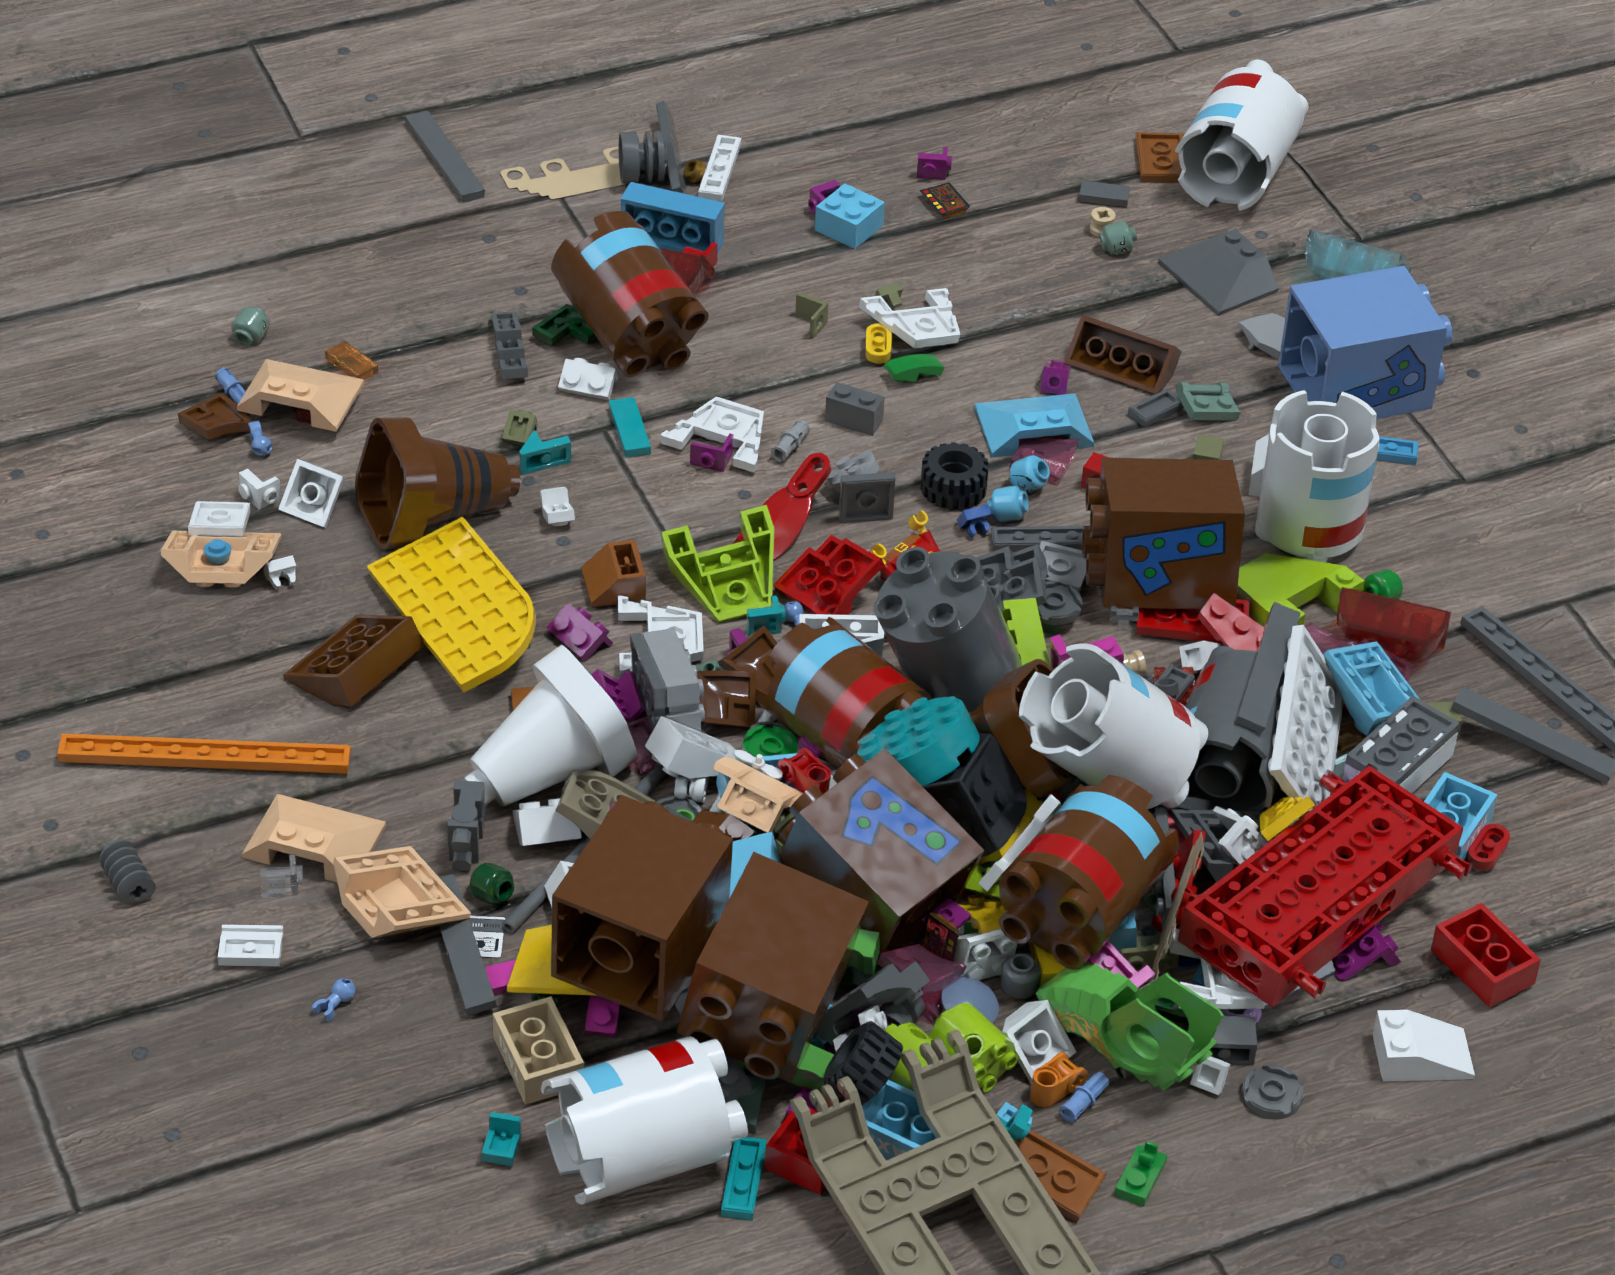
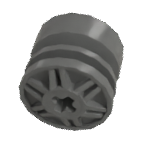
(641, 157)

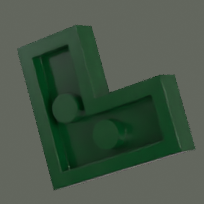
(560, 324)

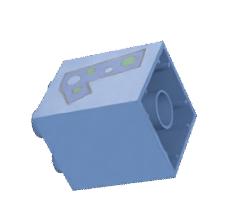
(1367, 339)

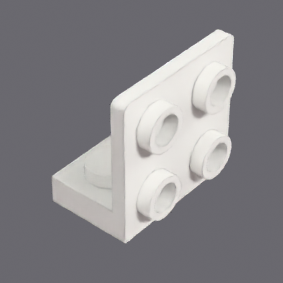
(1242, 838)

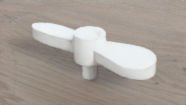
(759, 764)

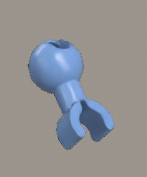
(260, 444)
(793, 611)
(342, 991)

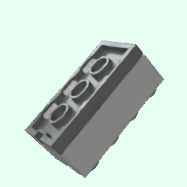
(667, 678)

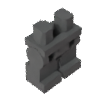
(466, 824)

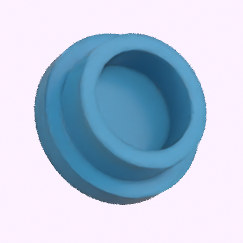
(217, 551)

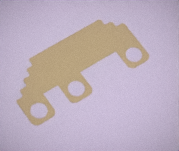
(567, 182)
(1171, 921)

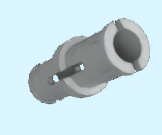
(790, 440)

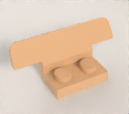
(753, 794)

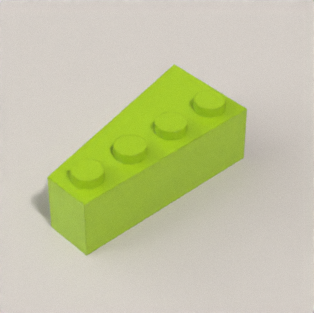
(1026, 629)

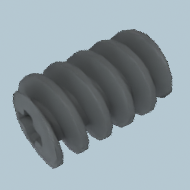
(126, 872)

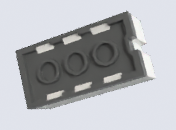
(1406, 745)

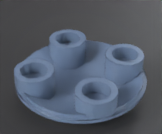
(971, 991)

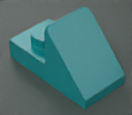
(542, 455)

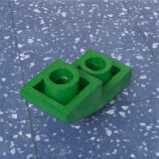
(910, 366)

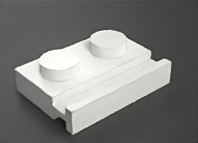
(250, 945)

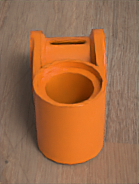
(1055, 1080)

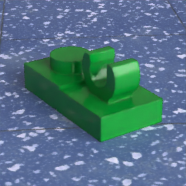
(1141, 1174)

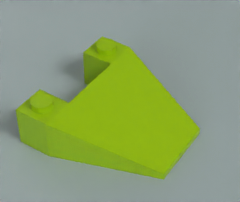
(729, 576)
(1292, 584)

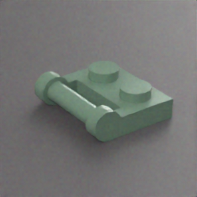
(1207, 407)

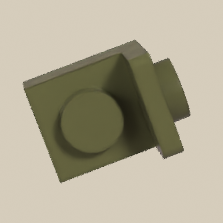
(519, 427)

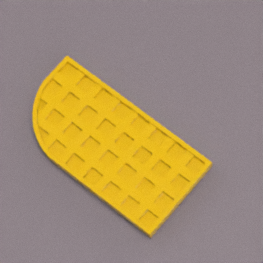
(460, 601)

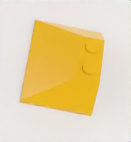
(533, 967)

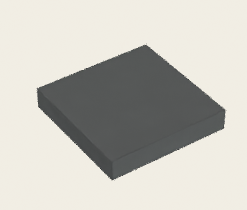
(866, 497)

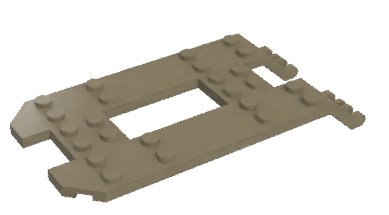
(967, 1157)

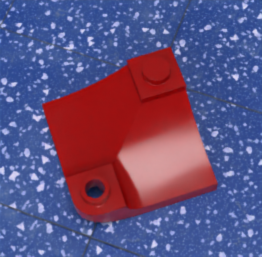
(829, 577)

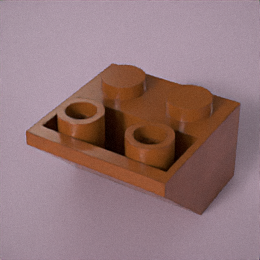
(614, 573)

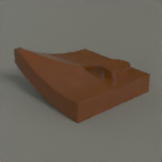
(214, 417)
(753, 656)
(728, 698)

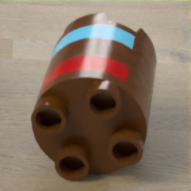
(629, 295)
(833, 689)
(1085, 871)

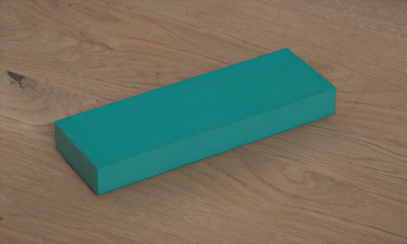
(629, 427)
(743, 1178)

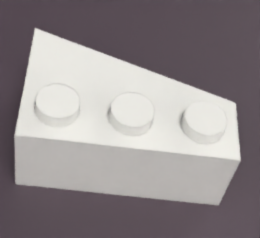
(862, 626)

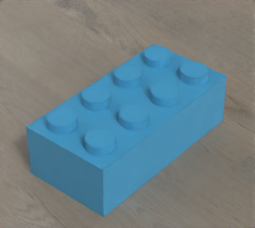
(675, 217)

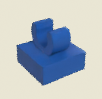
(975, 517)

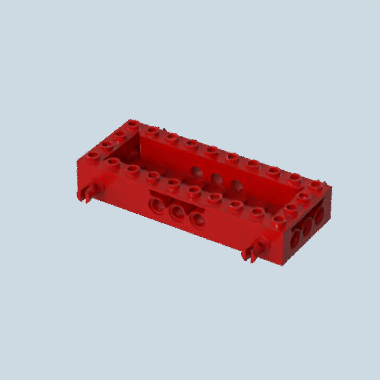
(1392, 852)

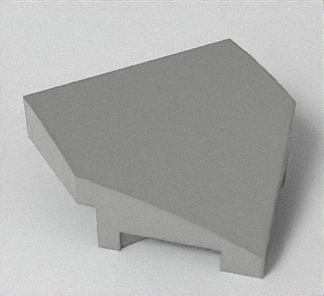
(1264, 333)

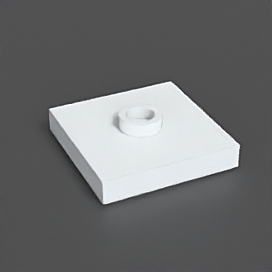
(219, 519)

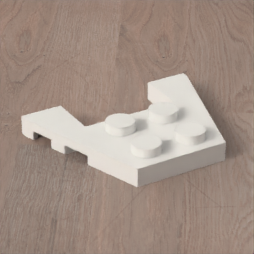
(919, 325)
(715, 423)
(685, 622)
(1042, 816)
(1218, 988)

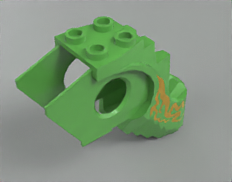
(1125, 1025)

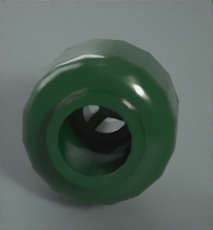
(491, 884)

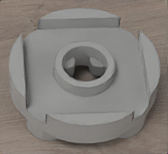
(862, 464)

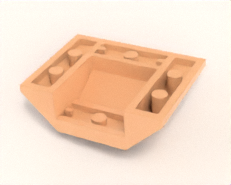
(321, 392)
(246, 557)
(312, 833)
(395, 892)

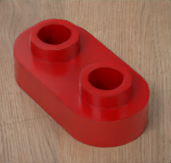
(1488, 847)

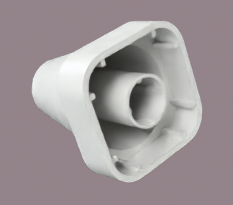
(555, 730)

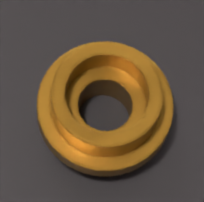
(694, 170)

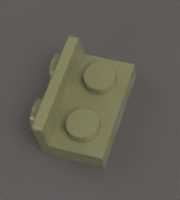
(1146, 952)

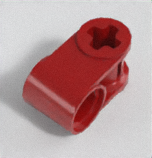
(805, 771)

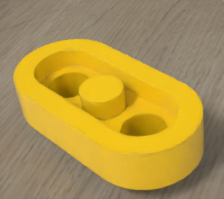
(878, 343)

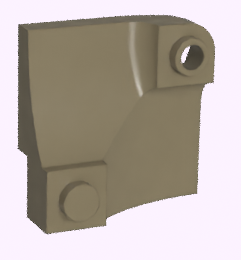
(589, 798)

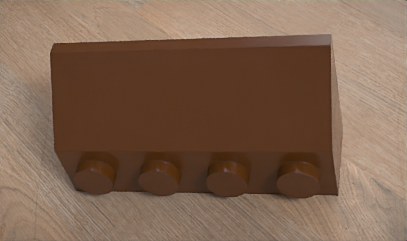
(1122, 355)

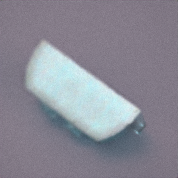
(1339, 257)

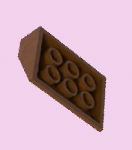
(356, 658)

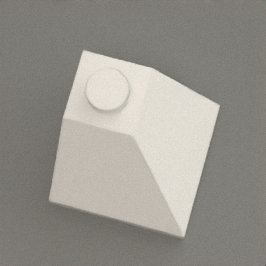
(311, 493)
(1036, 1035)

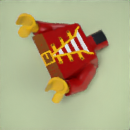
(923, 540)

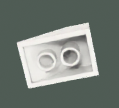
(686, 750)
(1420, 1048)

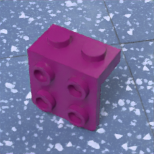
(1364, 952)

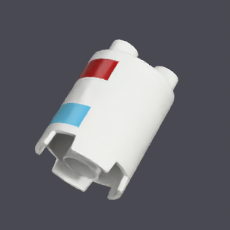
(1240, 136)
(1317, 476)
(1111, 721)
(643, 1117)

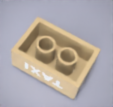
(535, 1046)

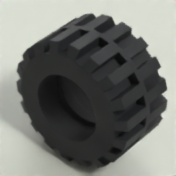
(954, 476)
(866, 1058)

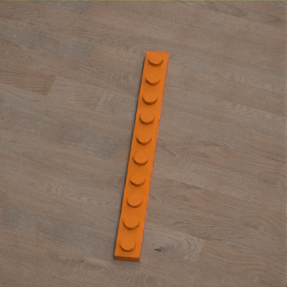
(204, 753)

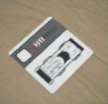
(488, 934)

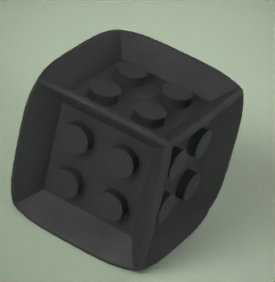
(983, 794)

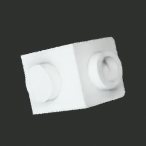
(258, 492)
(556, 506)

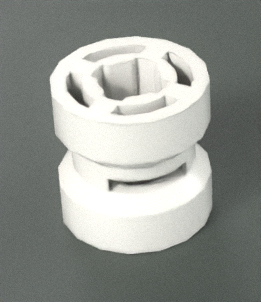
(697, 787)

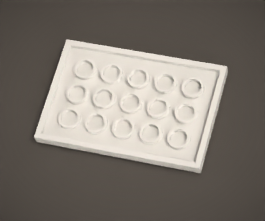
(1306, 721)

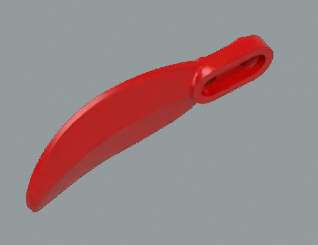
(790, 507)

